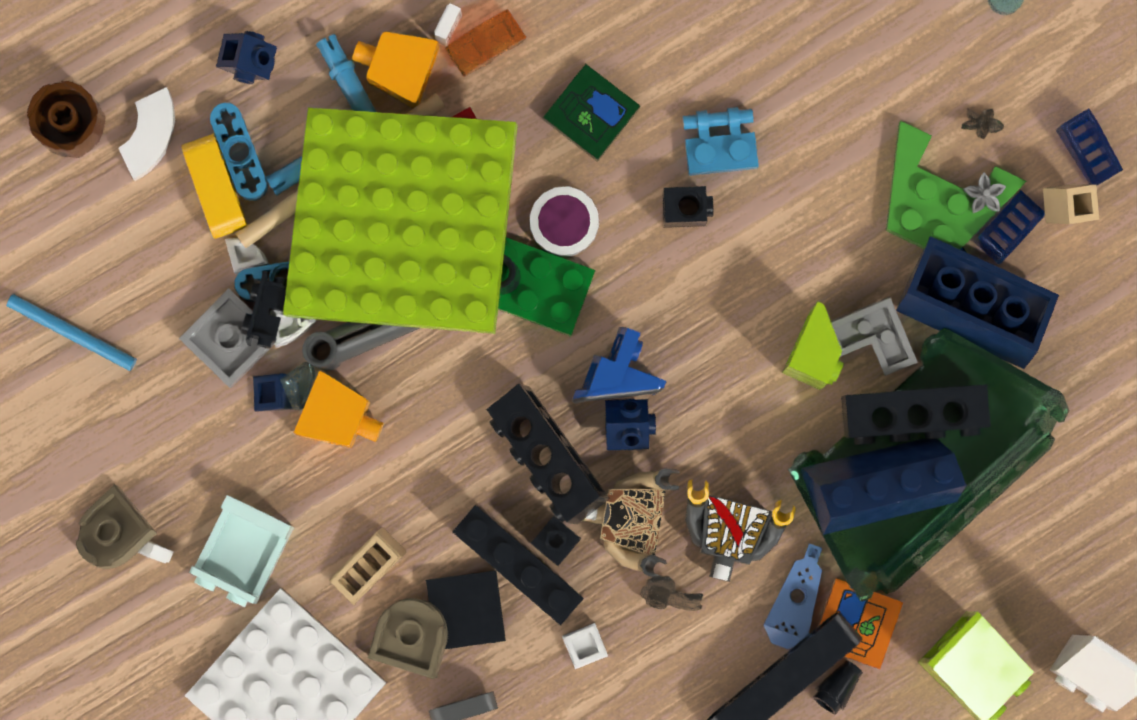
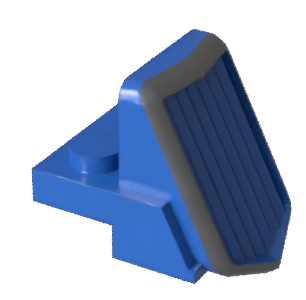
(613, 377)

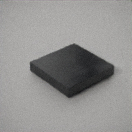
(469, 607)

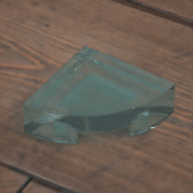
(298, 384)

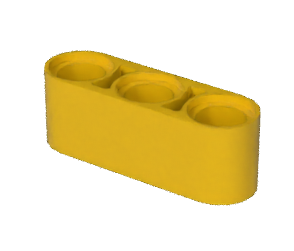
(214, 186)

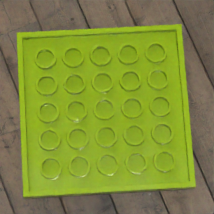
(401, 220)

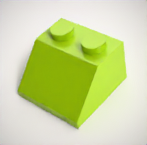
(816, 351)

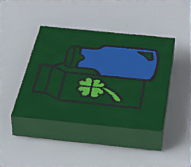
(591, 112)

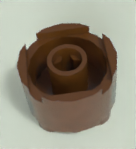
(67, 100)

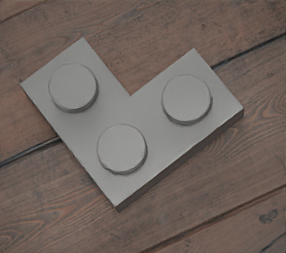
(878, 326)

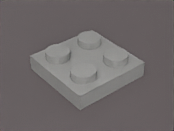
(219, 341)

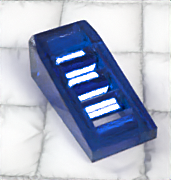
(1100, 141)
(990, 246)

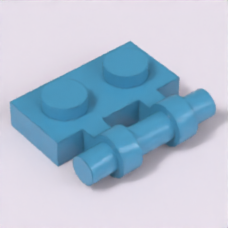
(722, 152)

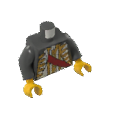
(732, 529)

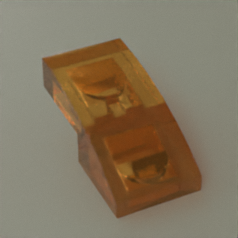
(485, 42)

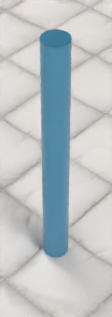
(71, 332)

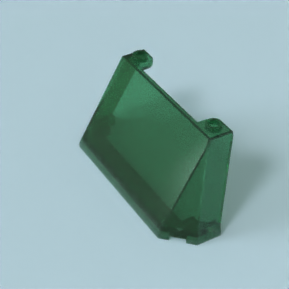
(1021, 420)

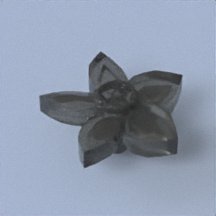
(984, 123)

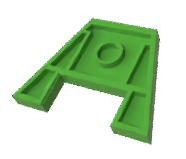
(931, 206)

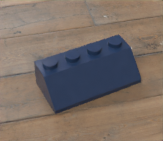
(978, 302)
(883, 484)

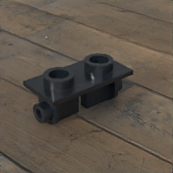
(260, 324)

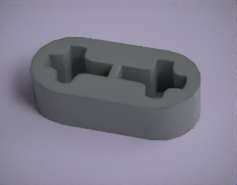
(465, 708)

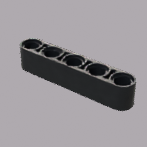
(792, 672)

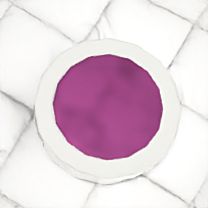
(564, 221)

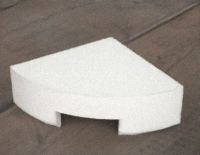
(244, 257)
(156, 552)

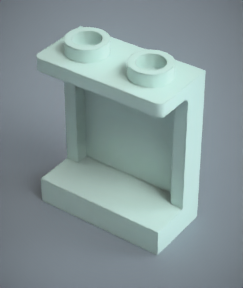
(241, 552)

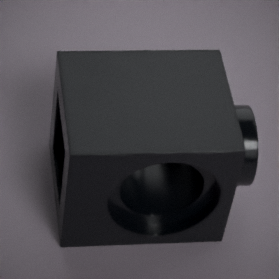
(675, 218)
(555, 541)

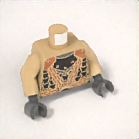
(633, 519)

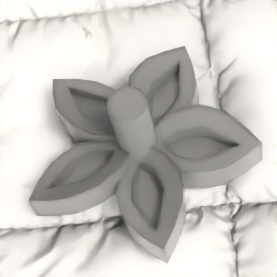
(985, 194)

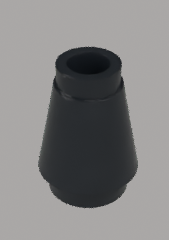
(838, 687)

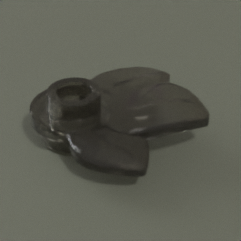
(661, 593)

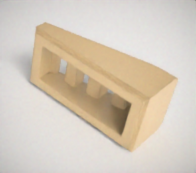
(389, 544)

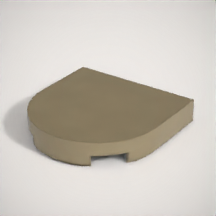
(112, 530)
(411, 637)

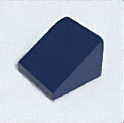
(270, 394)

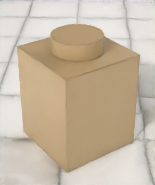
(1071, 203)

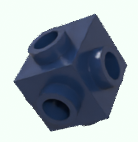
(246, 56)
(628, 424)

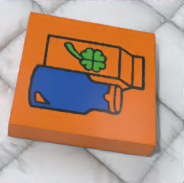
(870, 618)

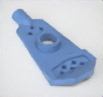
(795, 613)

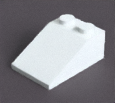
(1097, 671)

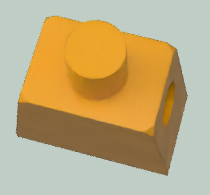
(399, 65)
(336, 414)

